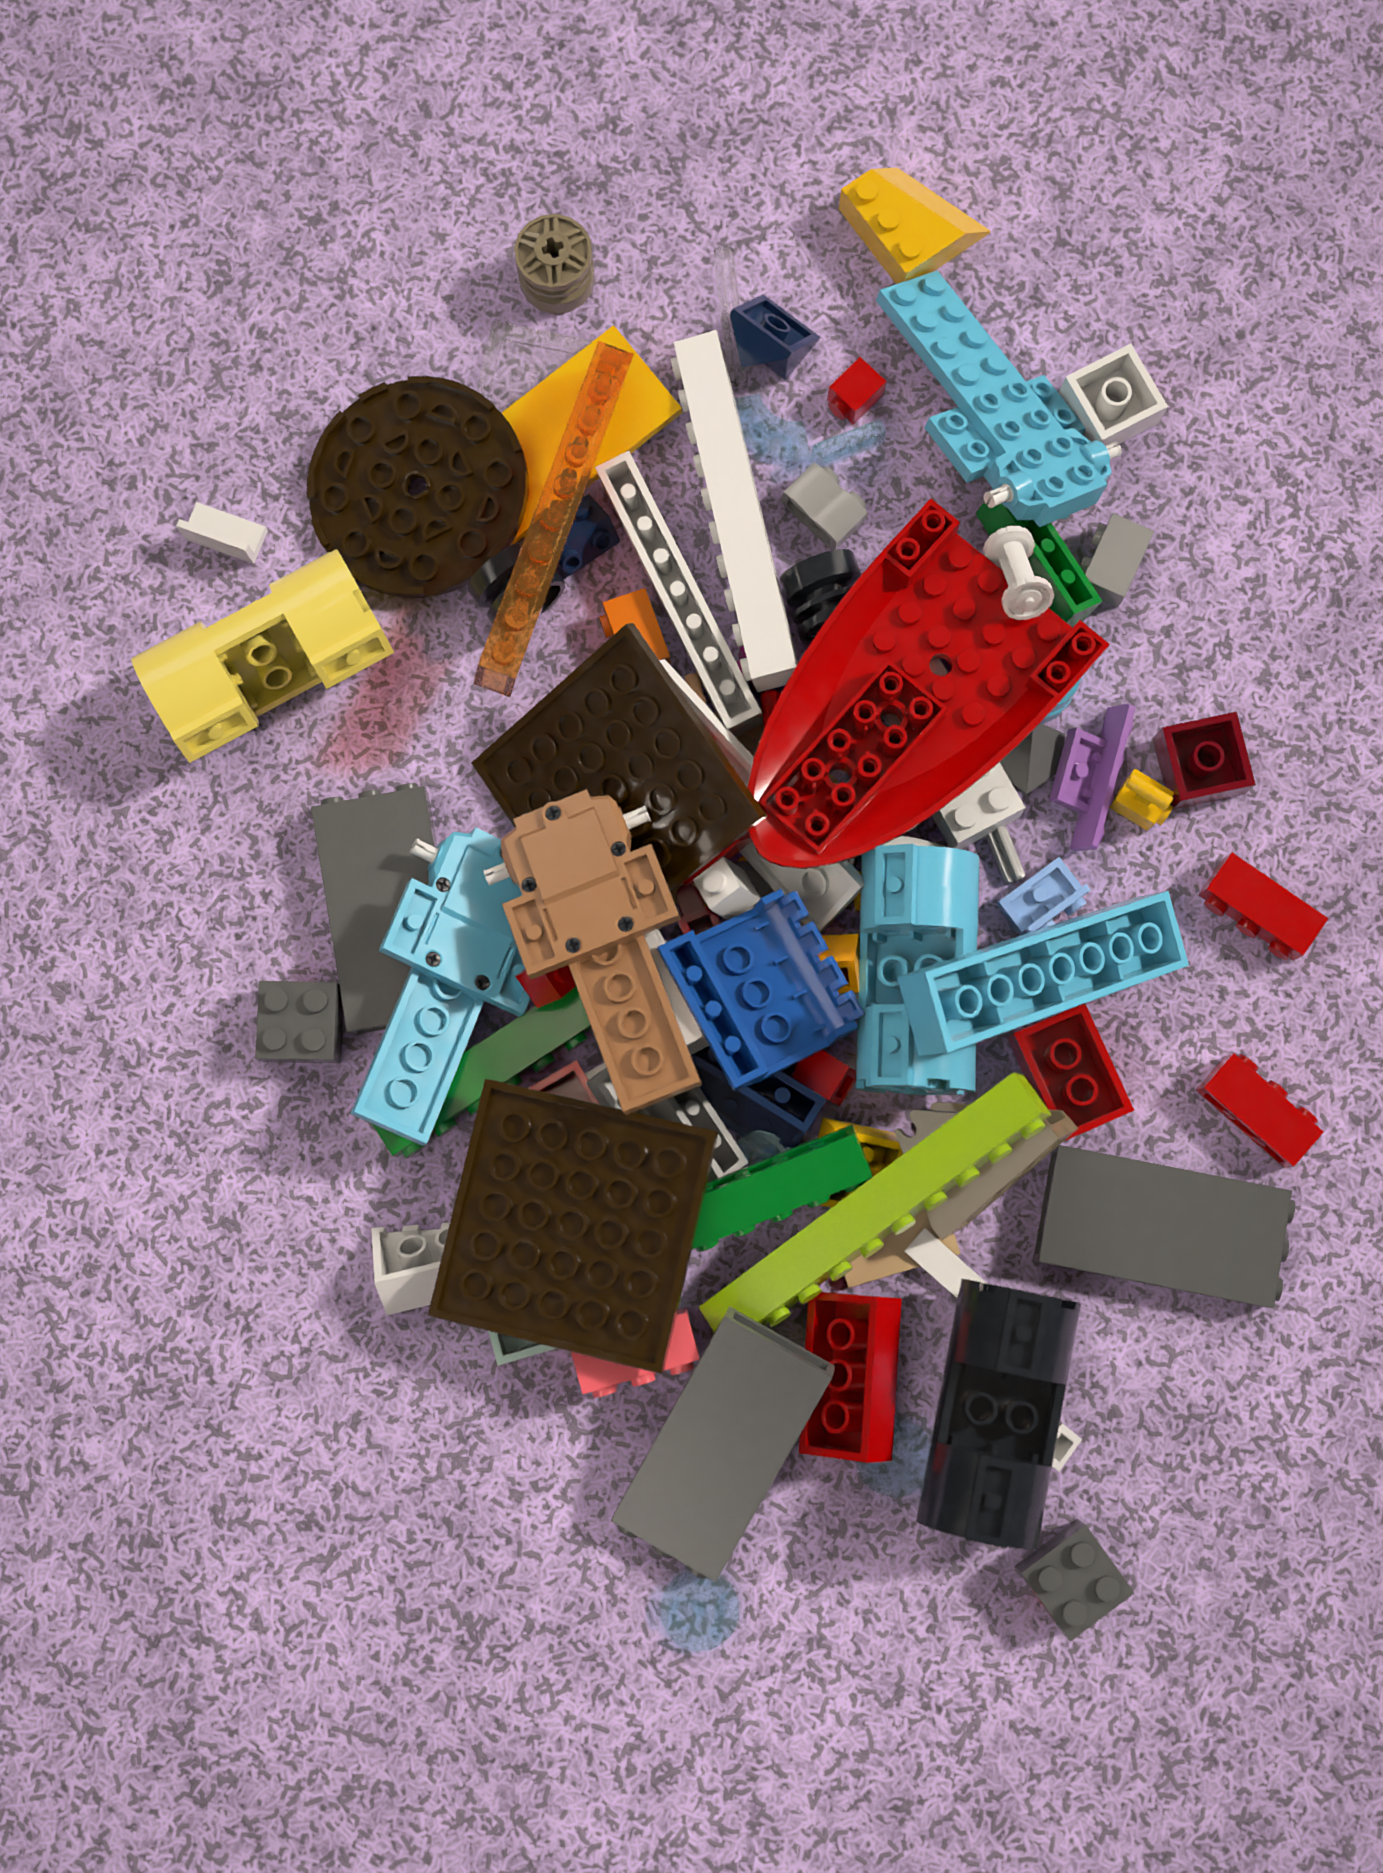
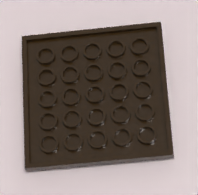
(631, 737)
(574, 1225)

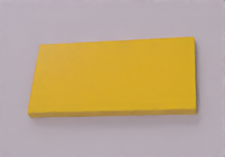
(545, 410)

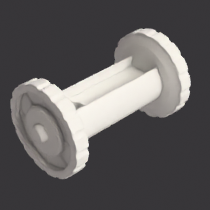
(1026, 593)

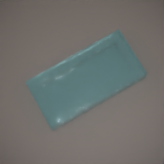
(848, 444)

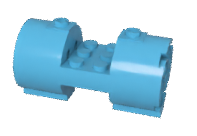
(913, 914)

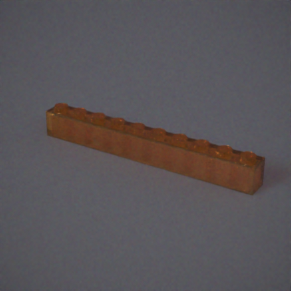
(553, 520)

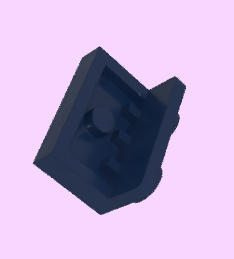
(589, 537)

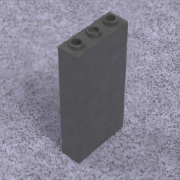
(364, 873)
(1164, 1226)
(722, 1444)

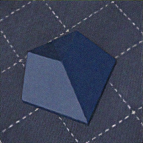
(770, 336)

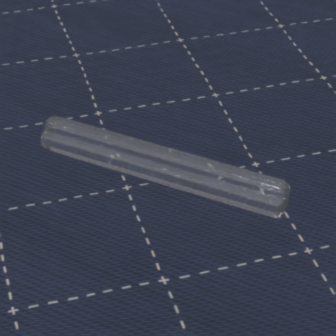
(729, 299)

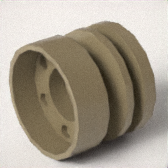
(559, 282)

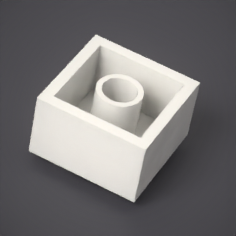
(1114, 397)

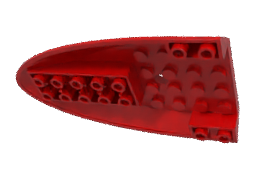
(872, 658)

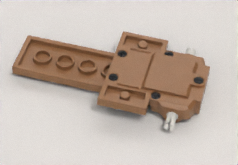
(589, 909)

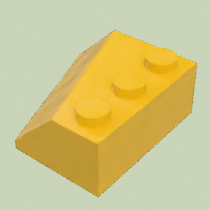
(906, 223)

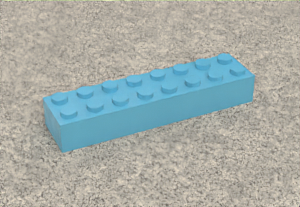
(1041, 973)

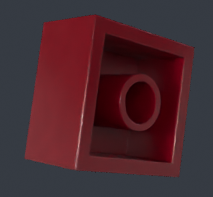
(1204, 760)

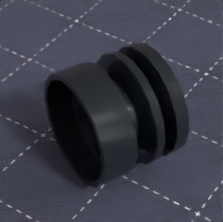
(818, 588)

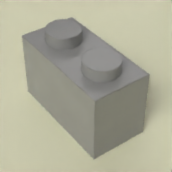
(1116, 557)

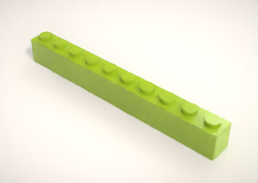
(884, 1204)

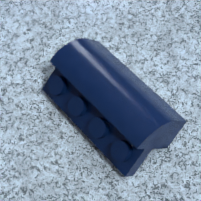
(772, 1105)

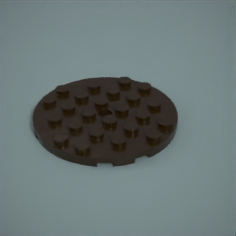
(407, 433)

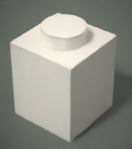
(726, 889)

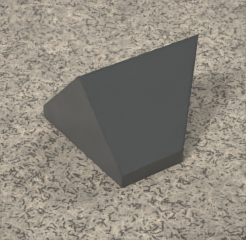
(1034, 758)

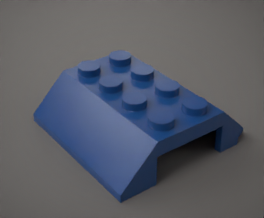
(762, 989)

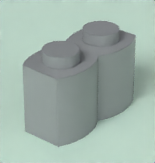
(825, 506)

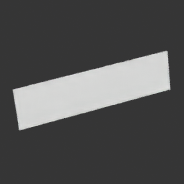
(940, 1262)

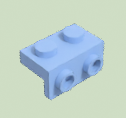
(1043, 898)

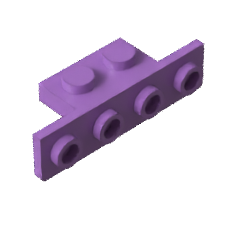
(1089, 774)

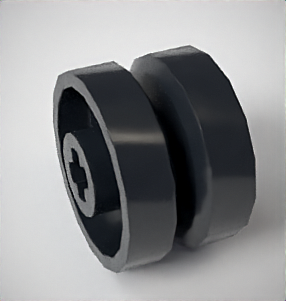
(492, 578)

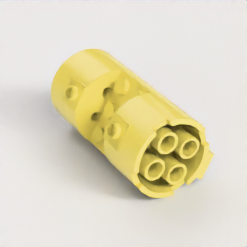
(226, 675)

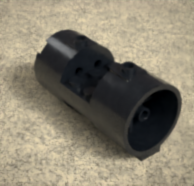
(998, 1415)

